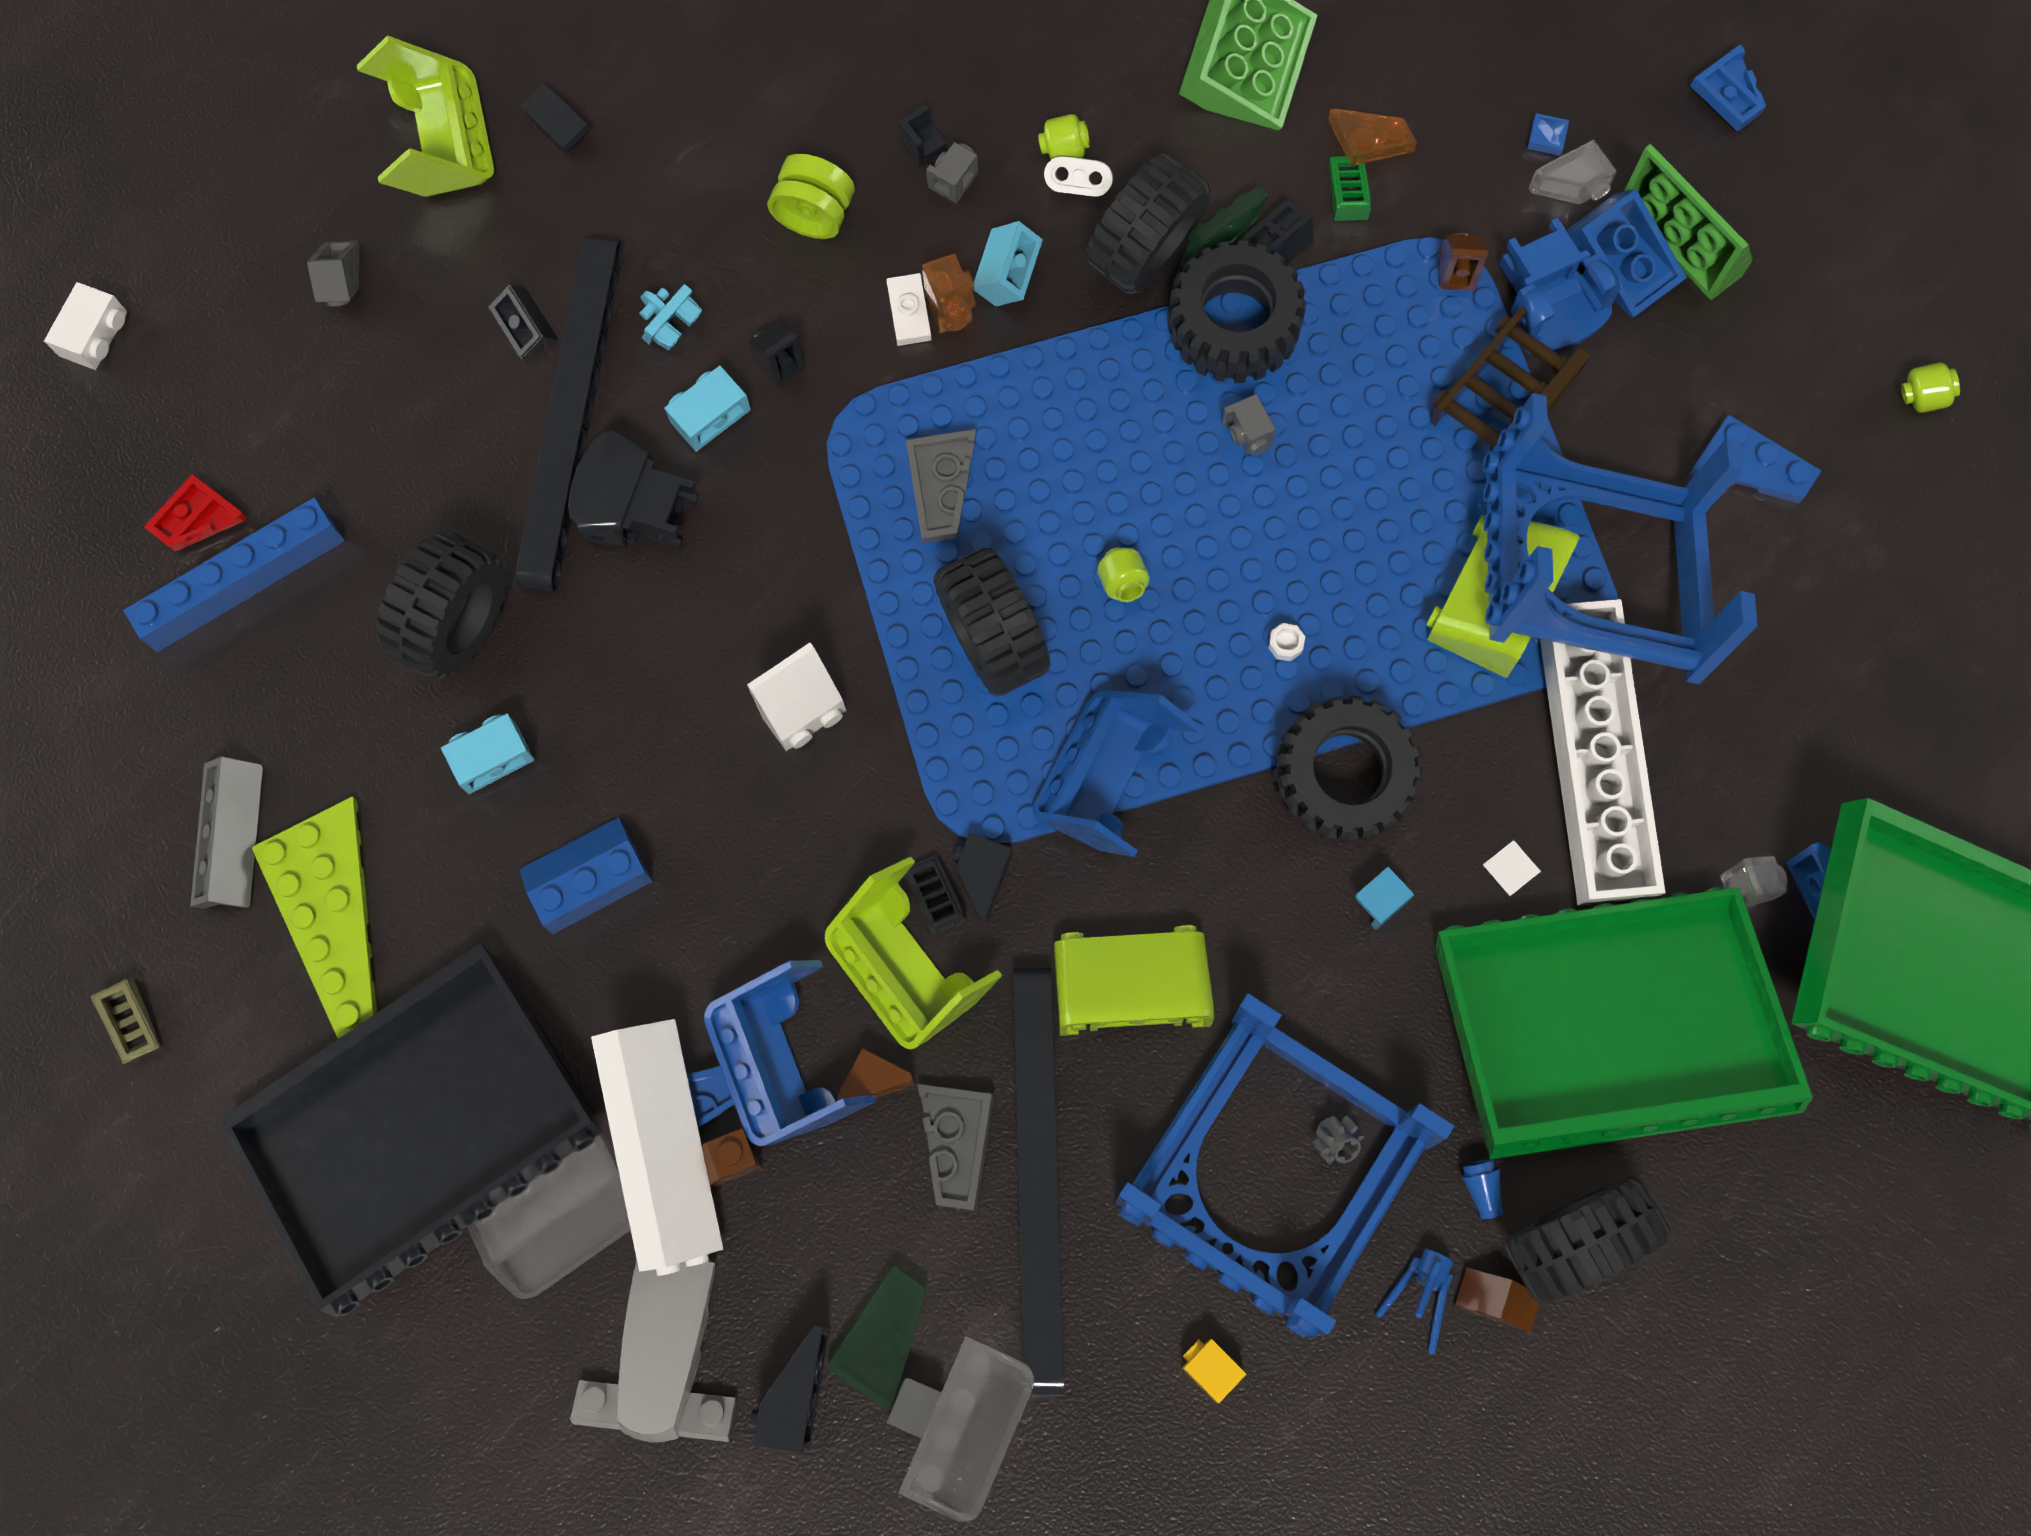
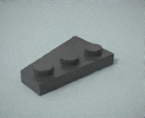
(940, 481)

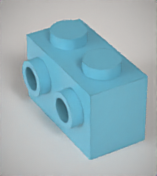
(1007, 263)
(707, 408)
(487, 753)

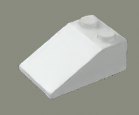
(797, 698)

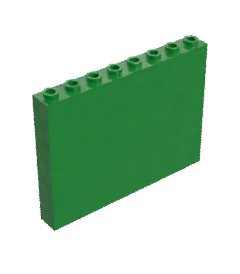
(1923, 957)
(1619, 1022)

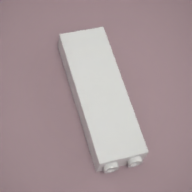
(657, 1146)

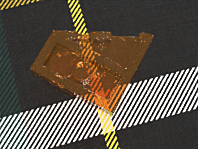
(1370, 136)

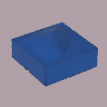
(1548, 134)

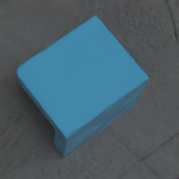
(1384, 897)

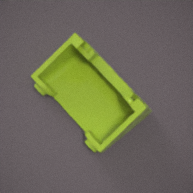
(1462, 621)
(1133, 980)

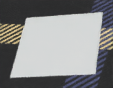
(1511, 868)

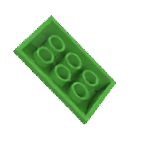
(1249, 59)
(1697, 235)

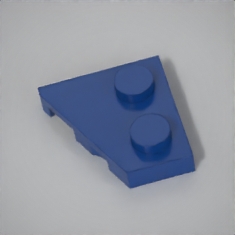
(1731, 89)

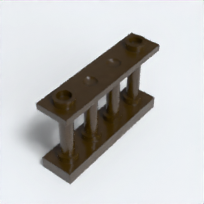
(1563, 367)

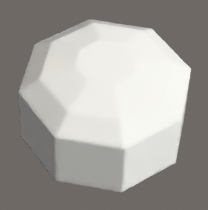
(1286, 642)

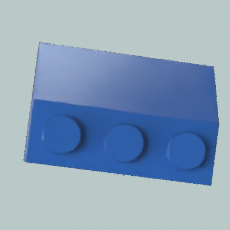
(584, 876)

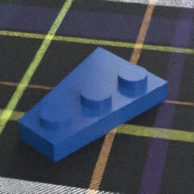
(1765, 463)

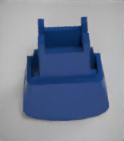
(1558, 300)

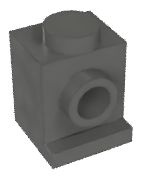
(953, 172)
(1249, 425)

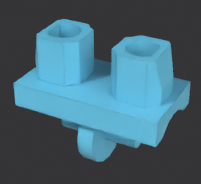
(659, 328)

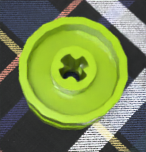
(811, 196)

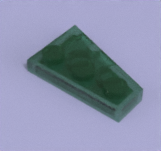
(1227, 223)
(881, 1339)

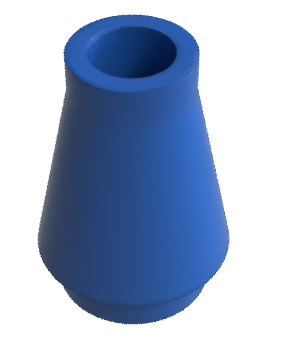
(1484, 1187)

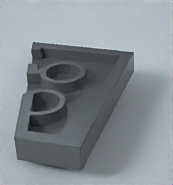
(957, 1142)

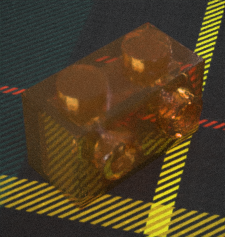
(948, 293)

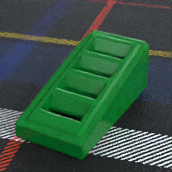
(1354, 209)

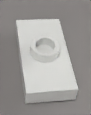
(908, 309)

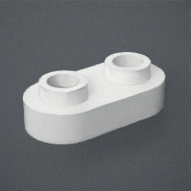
(1079, 176)

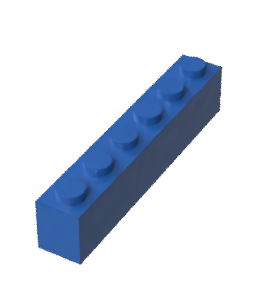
(233, 575)

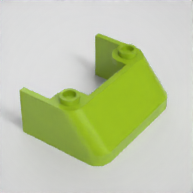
(446, 115)
(892, 966)

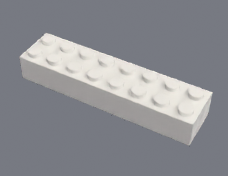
(1602, 769)

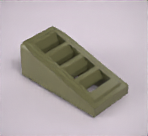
(107, 1013)

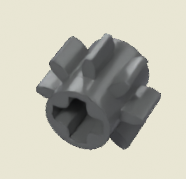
(1338, 1139)

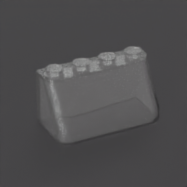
(554, 1222)
(969, 1431)

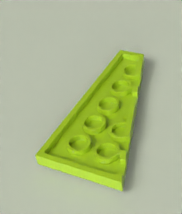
(324, 903)

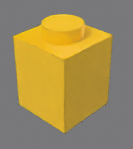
(1212, 1369)

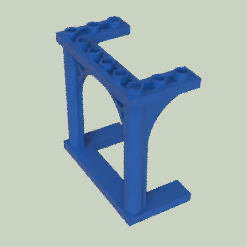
(1520, 582)
(1311, 1299)

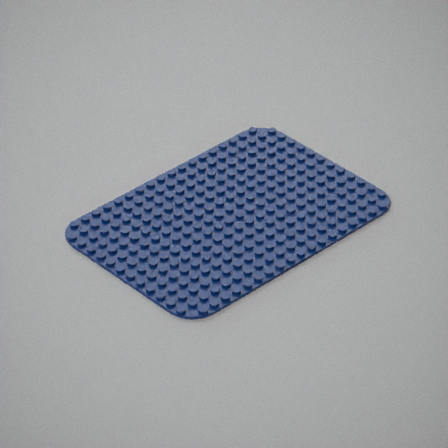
(1122, 444)

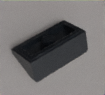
(522, 321)

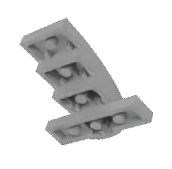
(660, 1364)

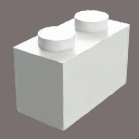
(86, 326)

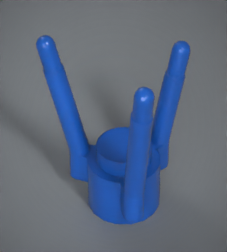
(1432, 1273)

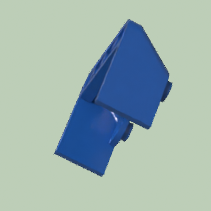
(1100, 762)
(759, 1061)

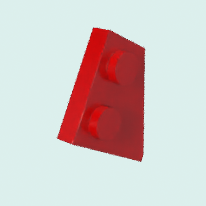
(192, 515)

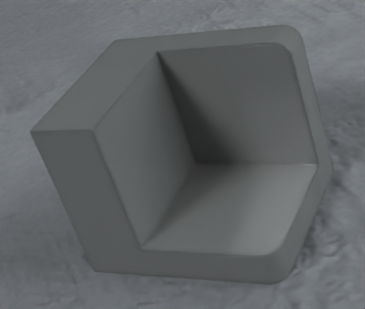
(913, 1407)

